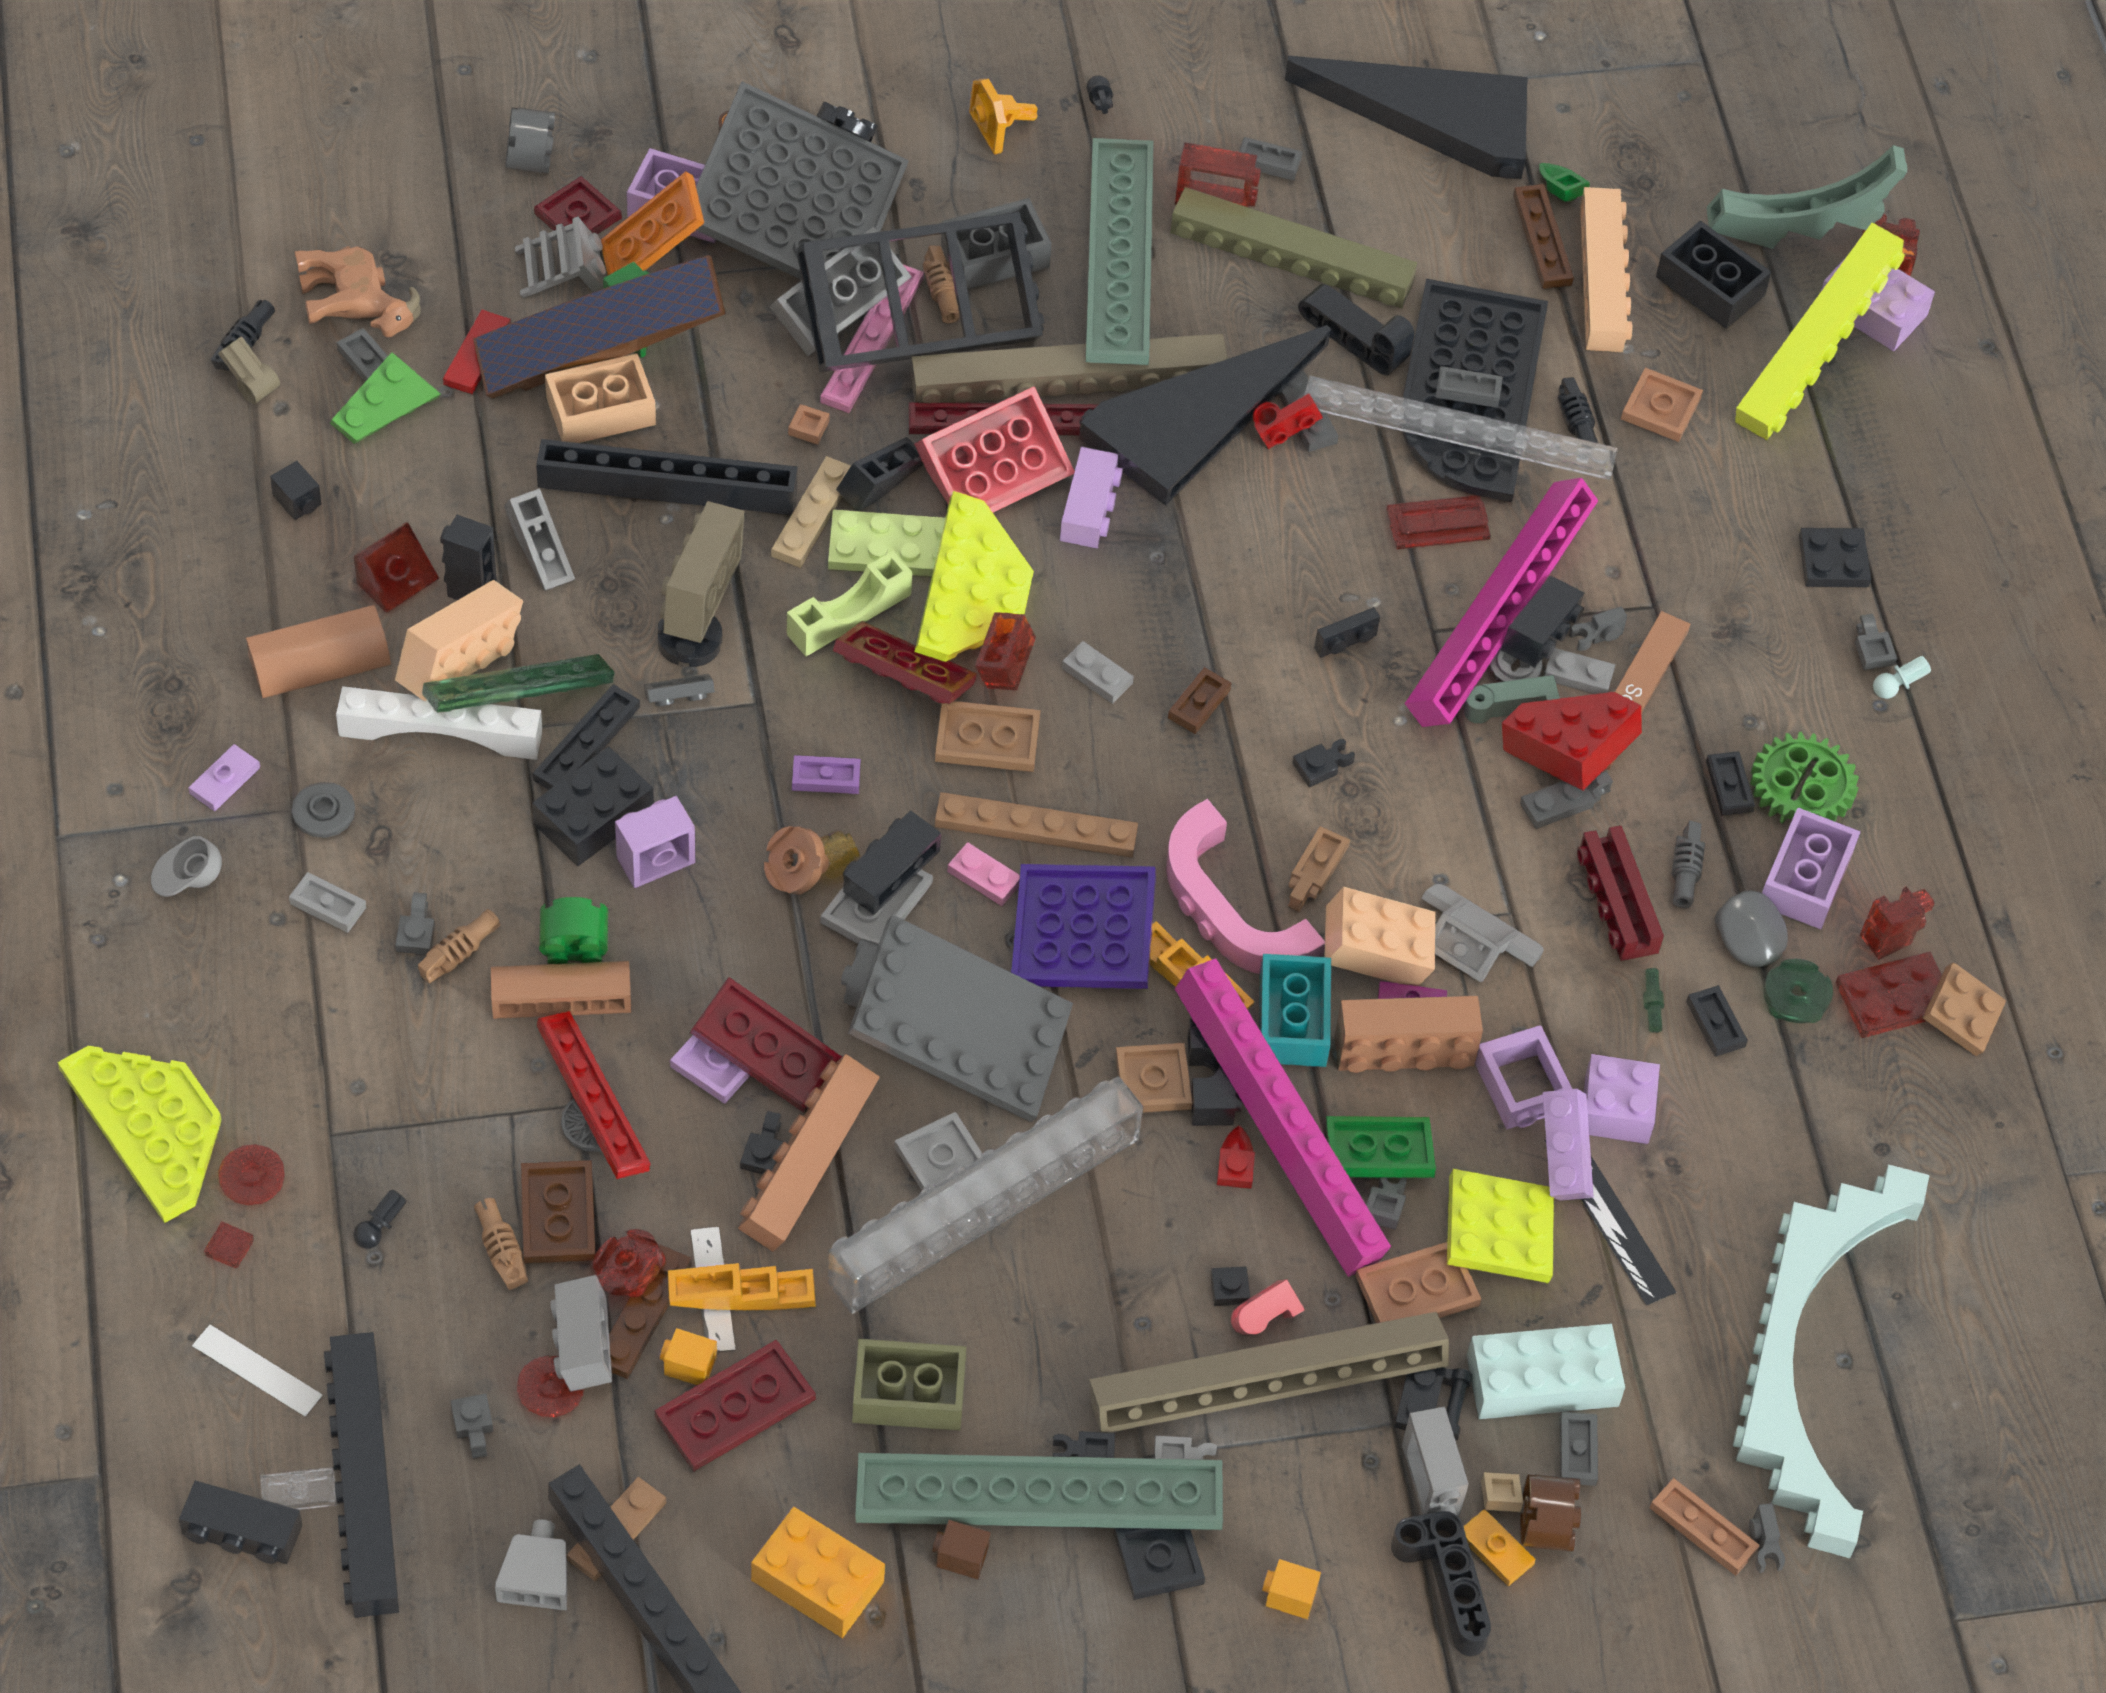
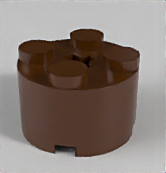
(1550, 1512)

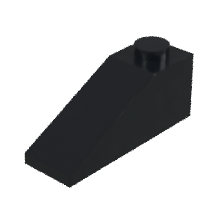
(879, 473)

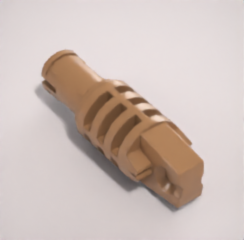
(941, 283)
(457, 946)
(501, 1245)

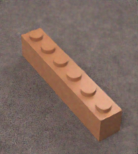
(808, 1152)

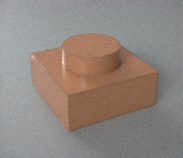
(808, 424)

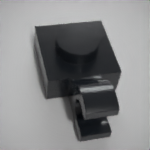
(761, 1148)

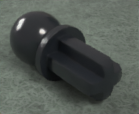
(1100, 93)
(369, 1233)

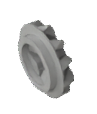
(1502, 669)

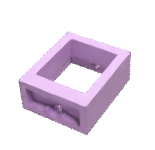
(1513, 1049)

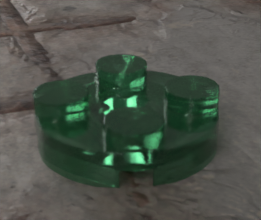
(1795, 1008)

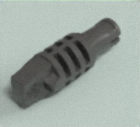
(1687, 864)

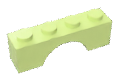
(879, 588)

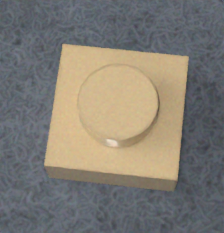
(1502, 1492)

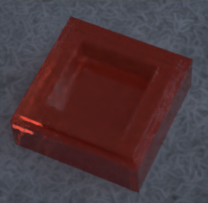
(229, 1245)

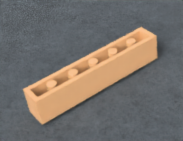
(1604, 270)

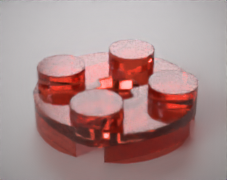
(635, 1277)

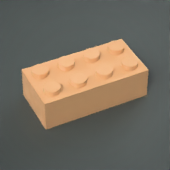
(460, 638)

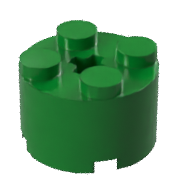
(573, 931)

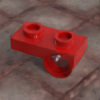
(1287, 421)

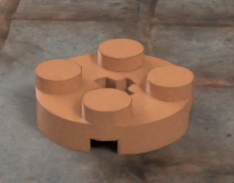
(810, 863)

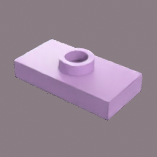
(224, 777)

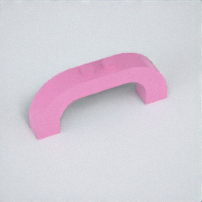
(1216, 919)

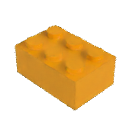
(817, 1572)

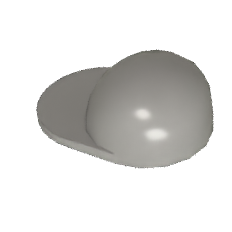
(188, 864)

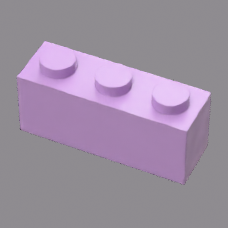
(1090, 498)
(1568, 1144)

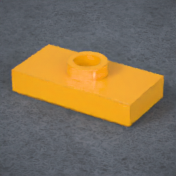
(1497, 1548)

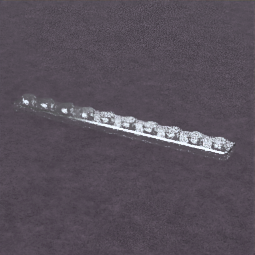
(1462, 428)

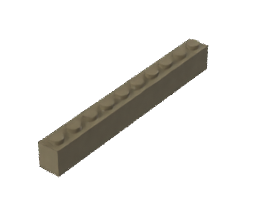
(1054, 370)
(1269, 1372)

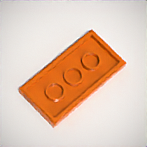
(654, 226)

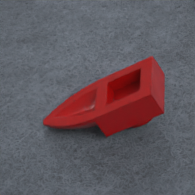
(1236, 1160)

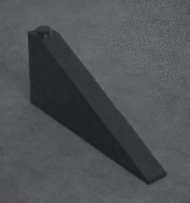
(1454, 112)
(1186, 421)

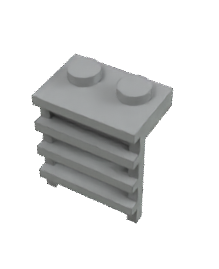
(578, 257)

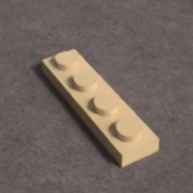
(811, 514)

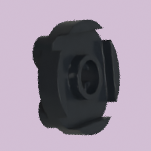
(845, 119)
(688, 651)

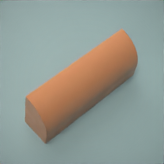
(318, 651)
(560, 988)

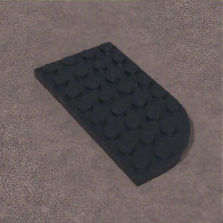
(1479, 334)

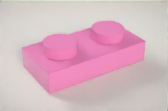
(984, 874)

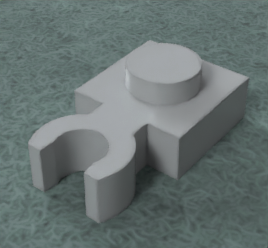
(1180, 1448)

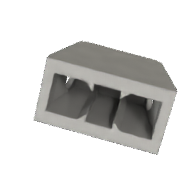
(534, 1570)

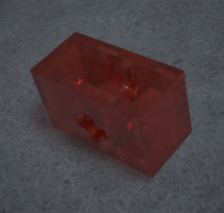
(1005, 651)

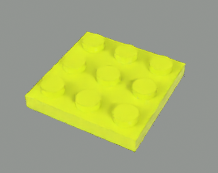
(1500, 1226)

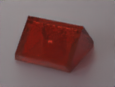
(394, 568)

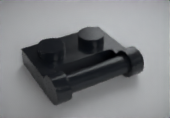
(1422, 1393)

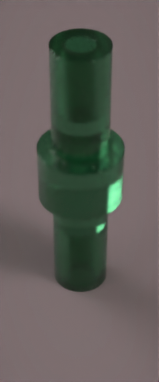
(1653, 1000)

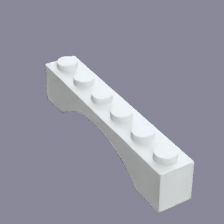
(381, 713)

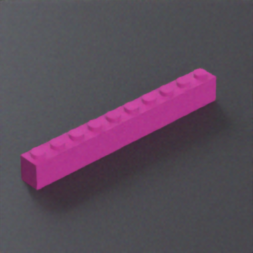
(1500, 601)
(1282, 1117)

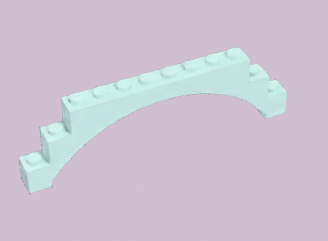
(1773, 1426)

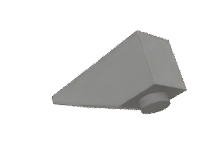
(539, 539)

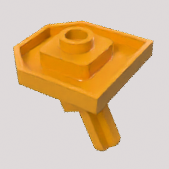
(995, 112)

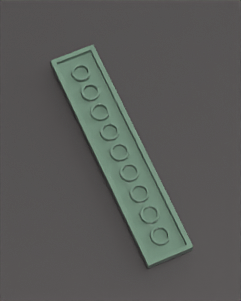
(1120, 252)
(1039, 1491)

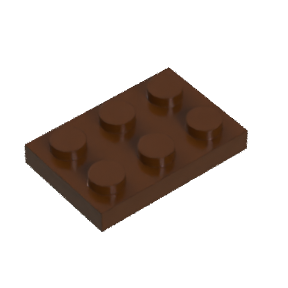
(557, 1211)

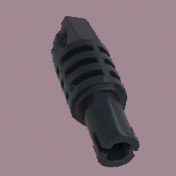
(248, 327)
(1576, 410)

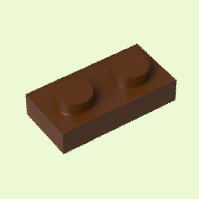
(1199, 700)

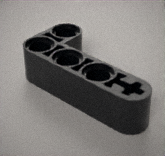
(1357, 331)
(1450, 1582)

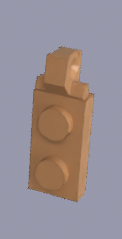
(1316, 866)

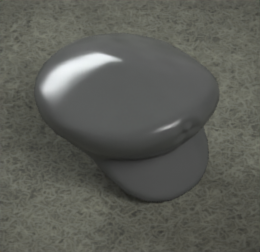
(1752, 929)

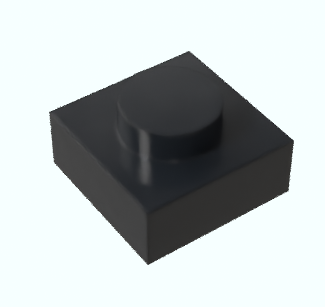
(1230, 1285)

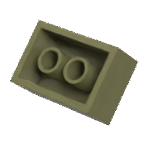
(909, 1384)

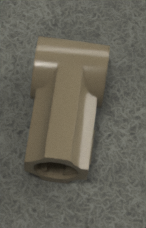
(254, 378)

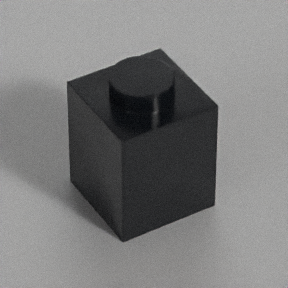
(296, 490)

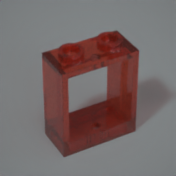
(1221, 163)

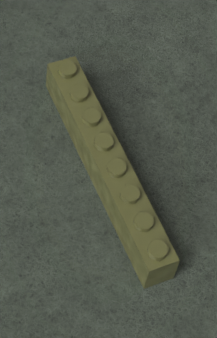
(1293, 247)

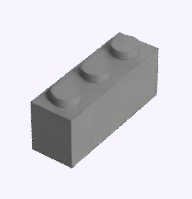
(581, 1333)

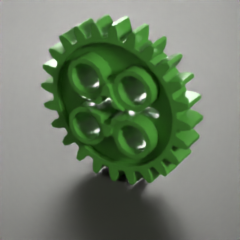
(1777, 766)

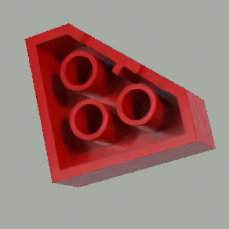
(1573, 734)

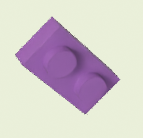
(826, 774)

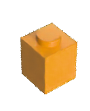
(689, 1357)
(1291, 1588)

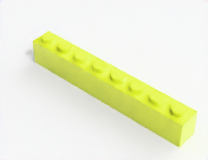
(1819, 332)

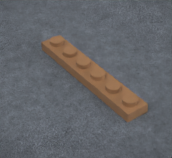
(1036, 824)

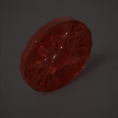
(251, 1174)
(543, 1391)

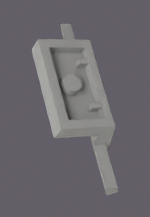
(1473, 937)

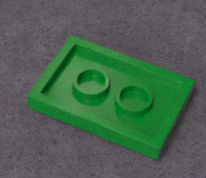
(1382, 1146)

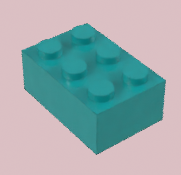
(1296, 1008)

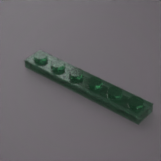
(517, 683)

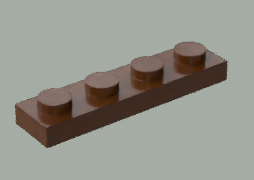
(1543, 236)
(642, 1316)

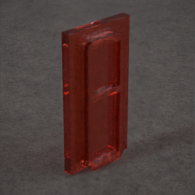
(1438, 522)

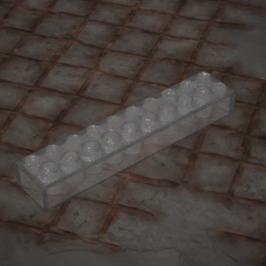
(984, 1194)

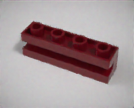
(1620, 894)

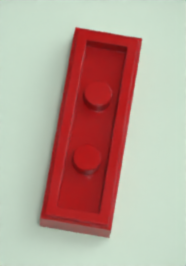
(464, 370)

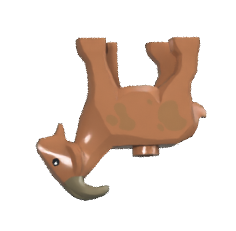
(357, 289)

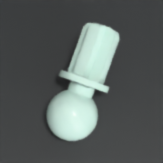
(1887, 685)

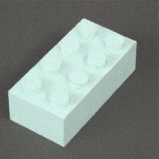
(1545, 1371)

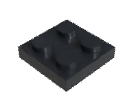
(1834, 557)
(1159, 1560)

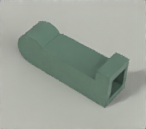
(1504, 697)

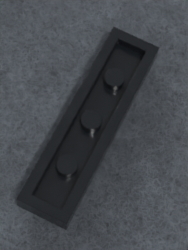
(588, 736)

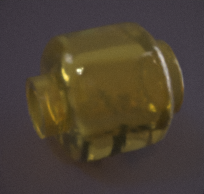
(840, 851)

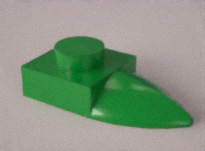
(1563, 181)

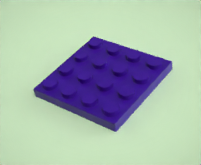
(1084, 925)

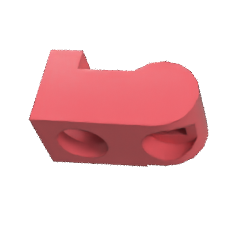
(1256, 1312)

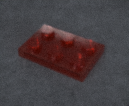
(1890, 993)

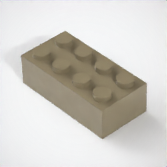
(702, 571)

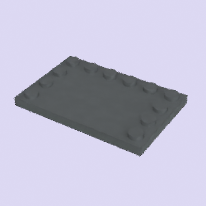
(961, 1018)

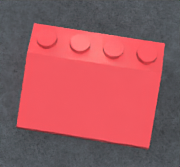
(997, 453)

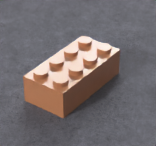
(1408, 1033)

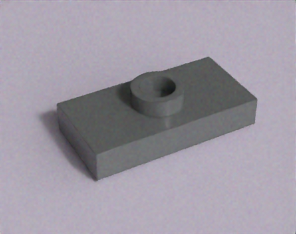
(1273, 158)
(1469, 386)

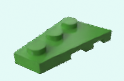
(385, 396)

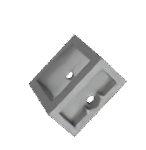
(1434, 1462)

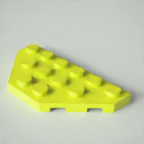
(972, 578)
(153, 1120)

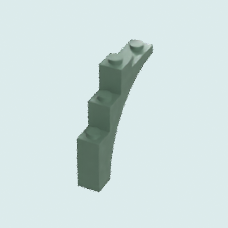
(1811, 212)

